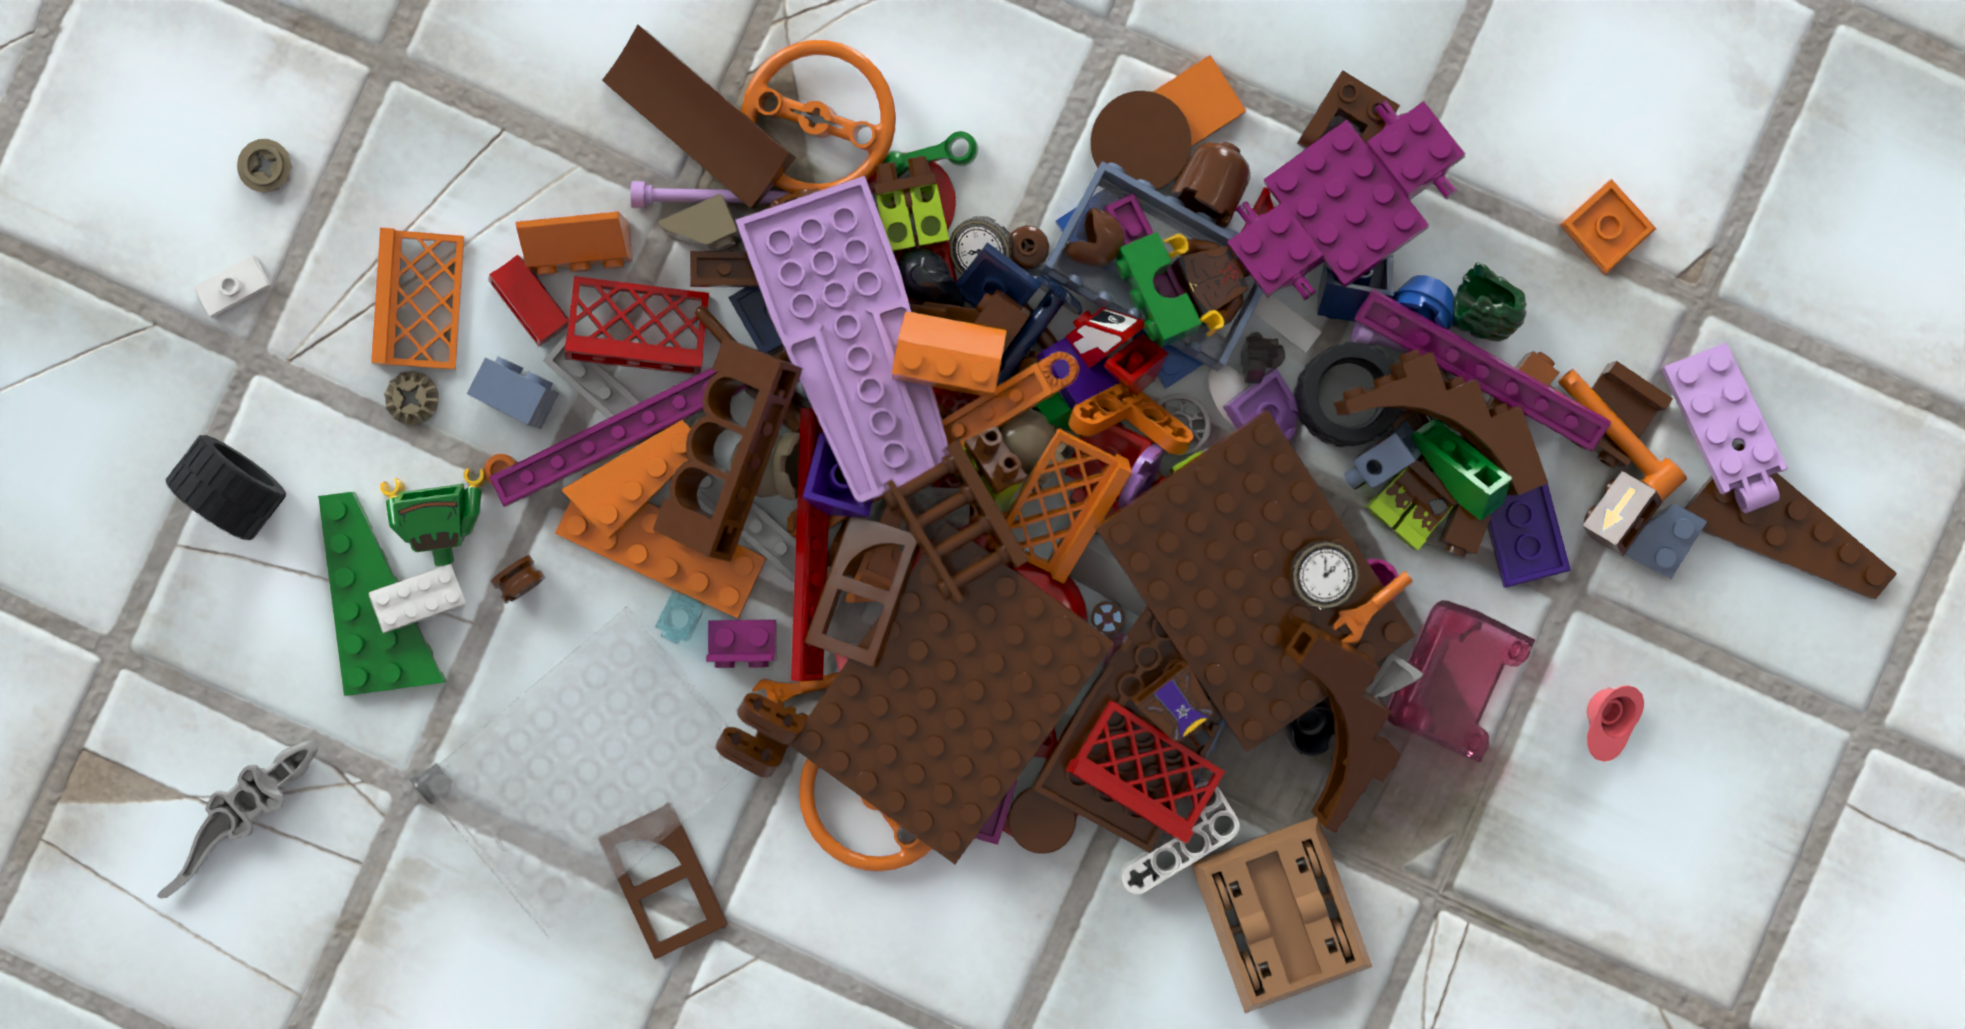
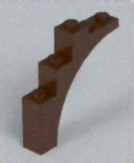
(1495, 431)
(1357, 716)

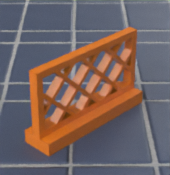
(388, 292)
(1090, 511)

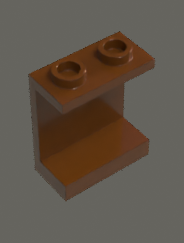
(1632, 401)

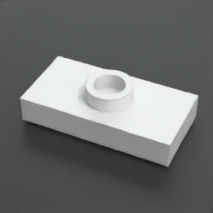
(232, 286)

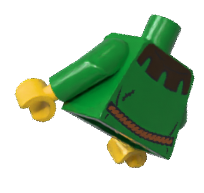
(435, 516)

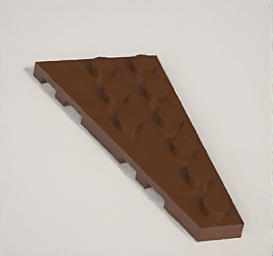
(1793, 535)

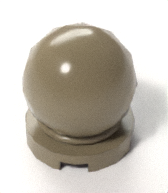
(1028, 438)
(782, 468)

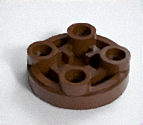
(1040, 822)

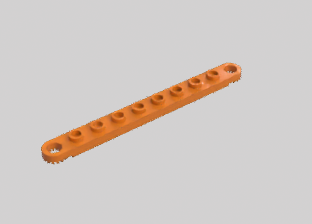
(1009, 402)

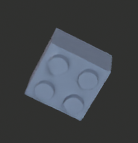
(507, 390)

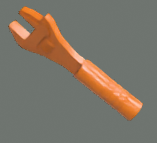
(1358, 618)
(784, 691)

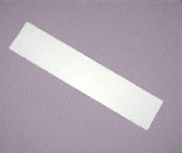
(1286, 322)

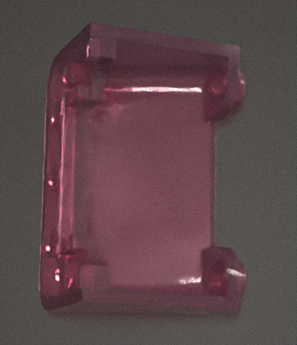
(1461, 665)

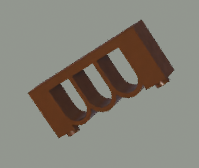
(681, 514)

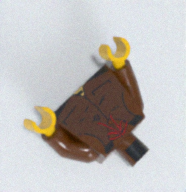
(1209, 278)

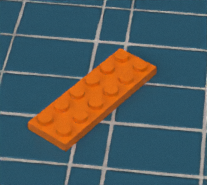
(642, 549)

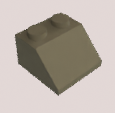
(705, 226)

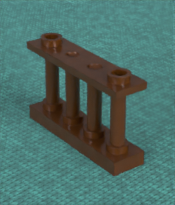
(971, 492)

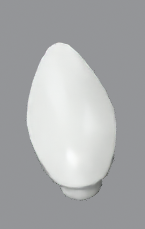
(1224, 386)

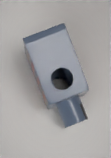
(1394, 453)

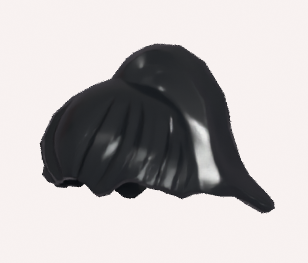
(927, 278)

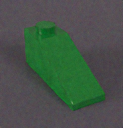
(1462, 469)

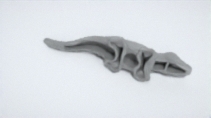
(234, 811)

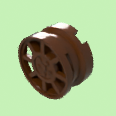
(515, 583)

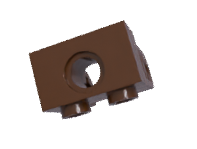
(1351, 101)

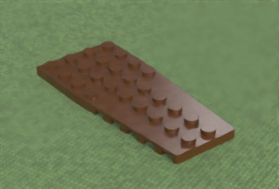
(1134, 665)

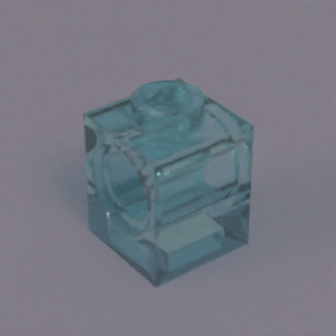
(694, 610)

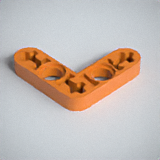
(1165, 431)

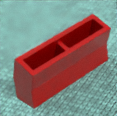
(528, 300)

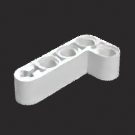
(1182, 856)

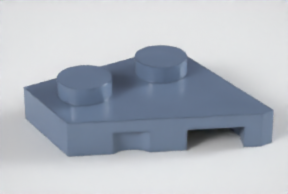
(1667, 539)

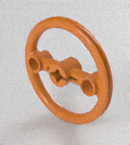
(882, 134)
(910, 851)

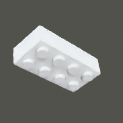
(416, 598)

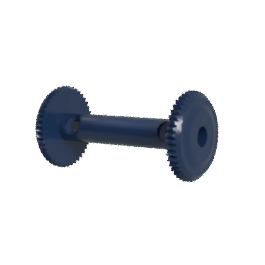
(1055, 298)

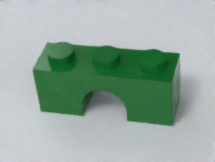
(1165, 317)

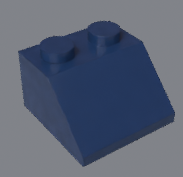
(1343, 303)

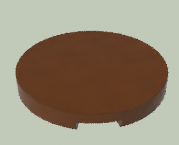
(1143, 136)

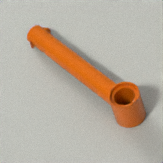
(1661, 476)

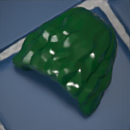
(1488, 305)

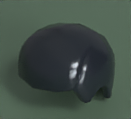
(1312, 730)

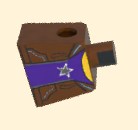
(1177, 705)

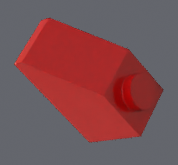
(1137, 364)

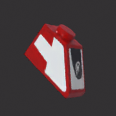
(1102, 333)

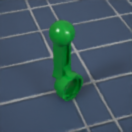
(936, 153)

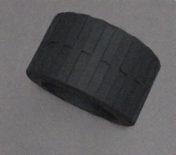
(1307, 401)
(225, 487)

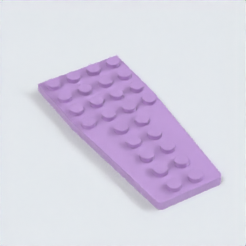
(840, 319)

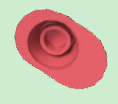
(1612, 719)

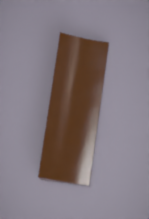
(698, 118)

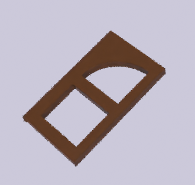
(858, 538)
(691, 868)

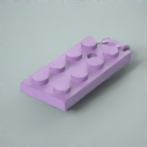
(1724, 410)

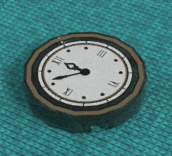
(973, 235)
(1324, 574)

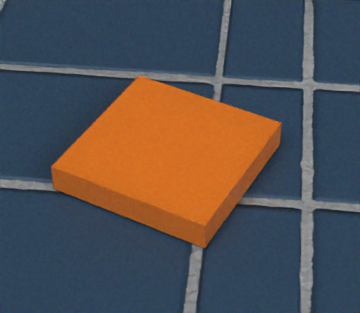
(1203, 98)
(1607, 226)

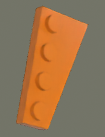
(628, 482)

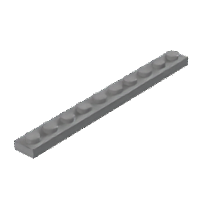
(612, 398)

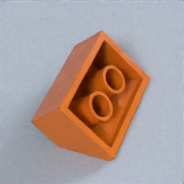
(575, 242)
(948, 354)

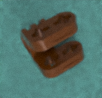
(775, 730)

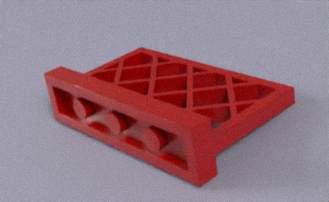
(630, 353)
(1130, 797)

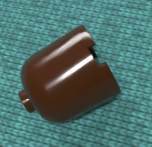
(1213, 181)

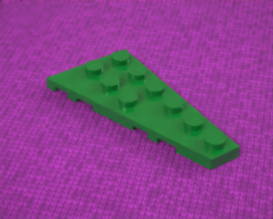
(355, 568)

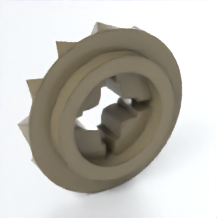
(249, 163)
(426, 394)

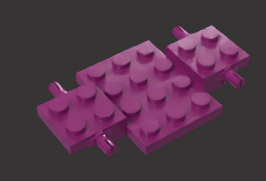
(1346, 201)

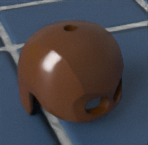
(1103, 242)

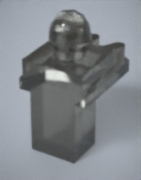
(1258, 355)

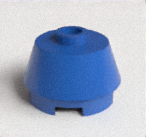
(1428, 298)

